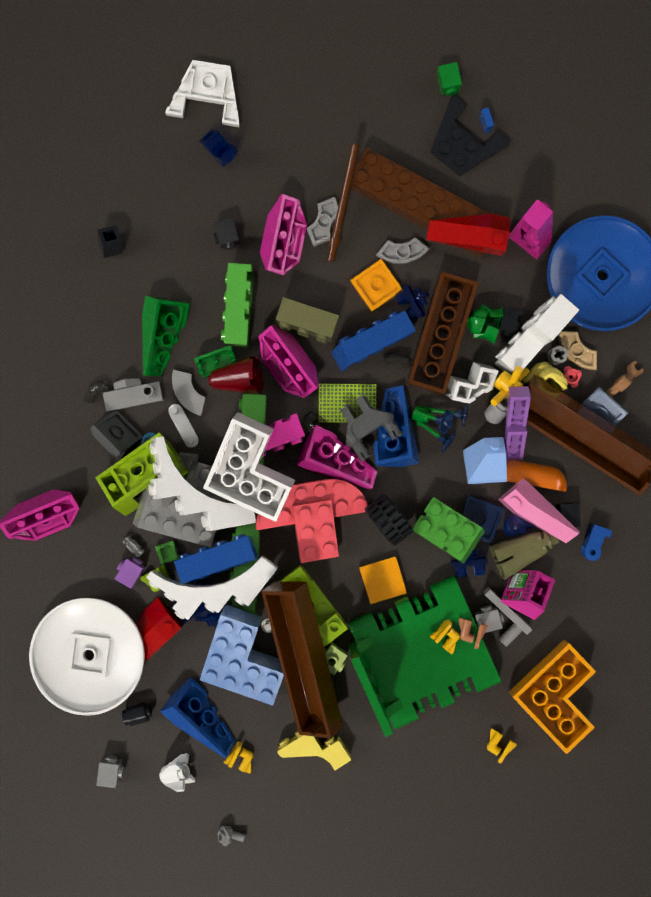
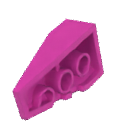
(330, 457)

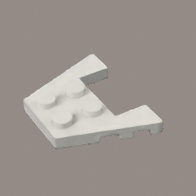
(208, 84)

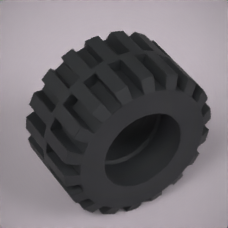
(389, 519)

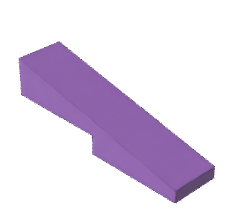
(516, 422)

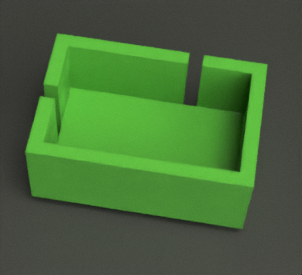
(448, 529)

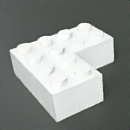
(536, 332)
(239, 475)

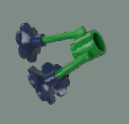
(445, 422)

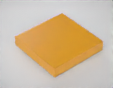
(376, 285)
(382, 580)

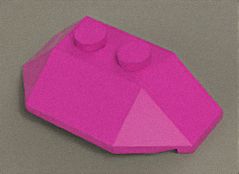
(283, 235)
(288, 362)
(40, 516)

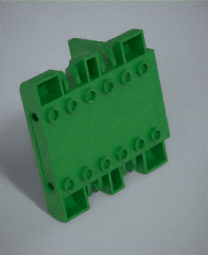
(405, 664)

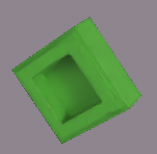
(167, 552)

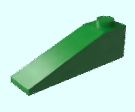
(160, 327)

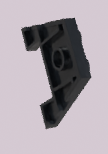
(457, 147)

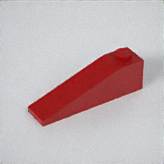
(478, 232)
(157, 626)

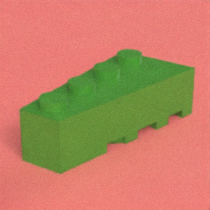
(238, 304)

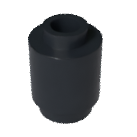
(136, 714)

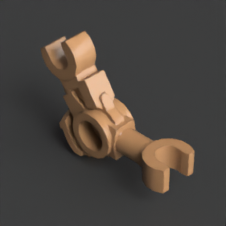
(624, 380)

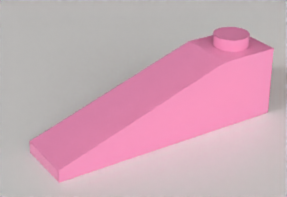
(534, 508)

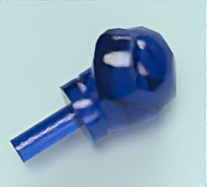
(515, 526)
(211, 619)

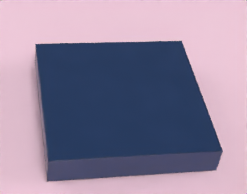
(483, 514)

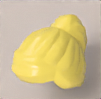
(549, 374)

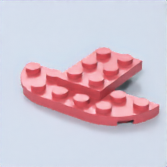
(313, 511)

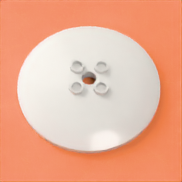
(60, 659)

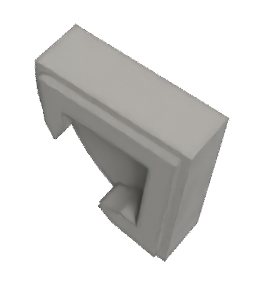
(126, 383)

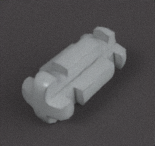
(133, 546)

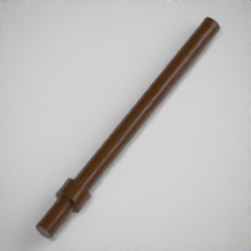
(334, 241)

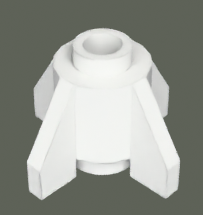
(177, 773)

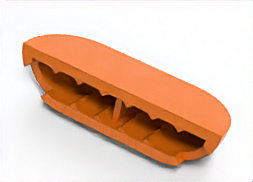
(536, 475)

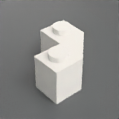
(480, 381)

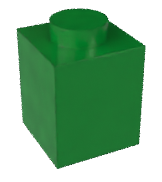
(449, 79)

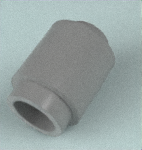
(495, 414)

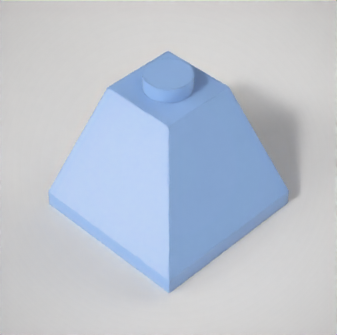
(486, 461)

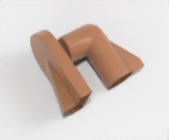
(465, 626)

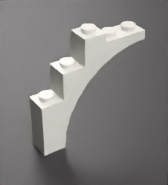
(189, 500)
(189, 597)

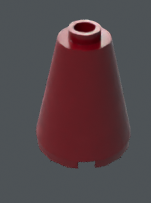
(238, 377)

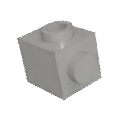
(489, 616)
(110, 771)

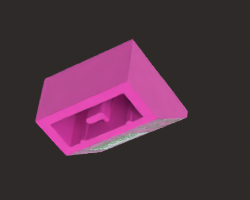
(528, 592)

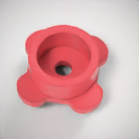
(576, 374)

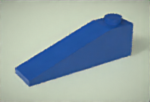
(402, 450)
(193, 714)

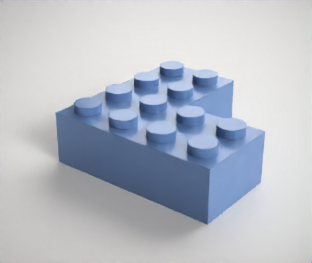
(235, 664)

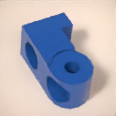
(593, 541)

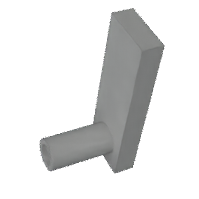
(133, 396)
(519, 624)

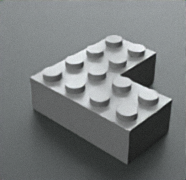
(162, 517)

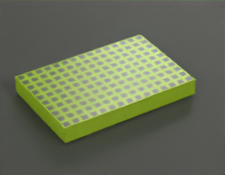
(337, 396)

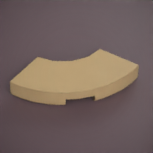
(577, 352)

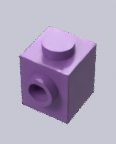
(130, 571)

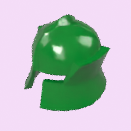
(484, 323)

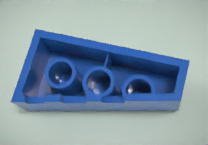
(372, 340)
(215, 559)

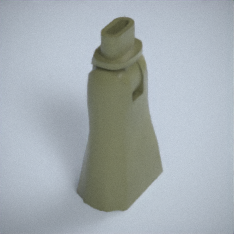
(519, 552)

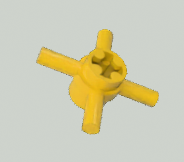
(507, 380)

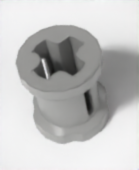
(558, 349)

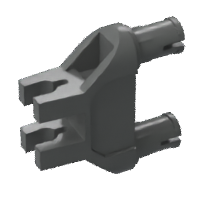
(365, 424)

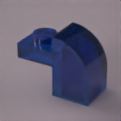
(218, 147)

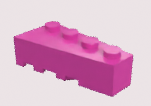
(284, 432)

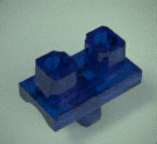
(407, 294)
(477, 563)

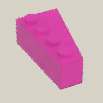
(534, 229)

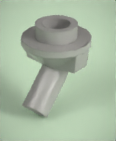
(226, 834)

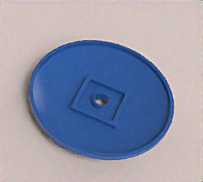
(619, 251)

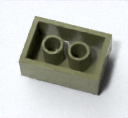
(307, 320)

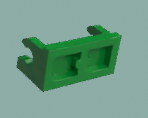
(214, 360)

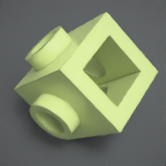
(337, 653)

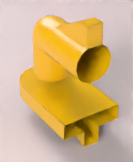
(445, 628)
(492, 746)
(245, 765)

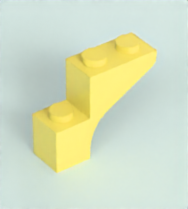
(300, 746)

